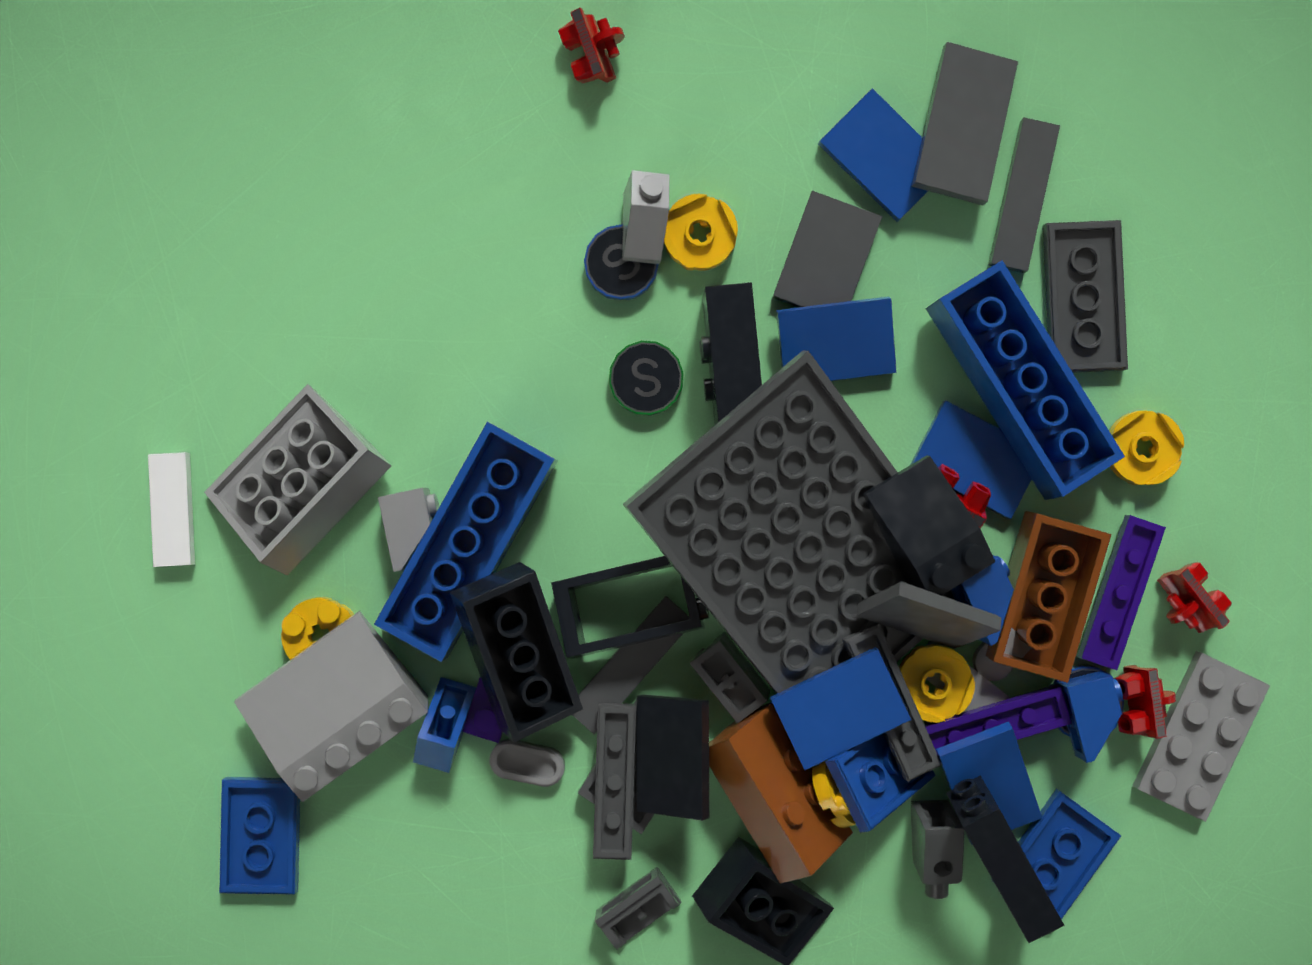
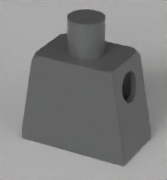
(937, 845)

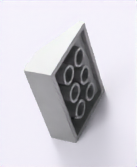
(296, 481)
(332, 706)

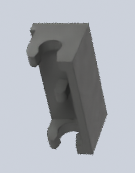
(731, 677)
(636, 907)

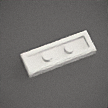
(171, 509)

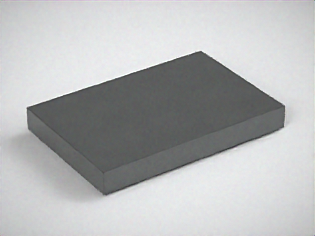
(827, 253)
(928, 615)

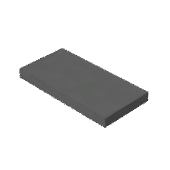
(965, 123)
(1086, 294)

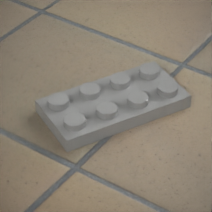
(1203, 736)

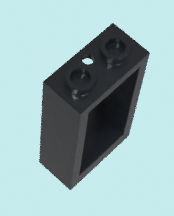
(570, 618)
(1004, 859)

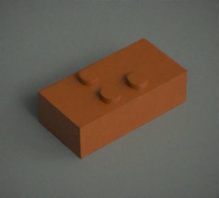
(1053, 586)
(774, 795)

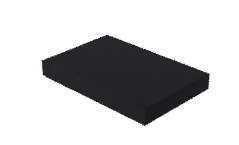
(673, 756)

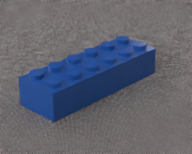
(1025, 382)
(465, 539)

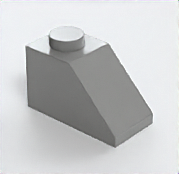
(645, 216)
(405, 521)

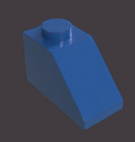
(988, 591)
(1092, 710)
(444, 725)

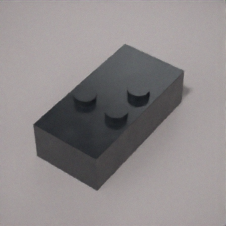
(729, 346)
(516, 650)

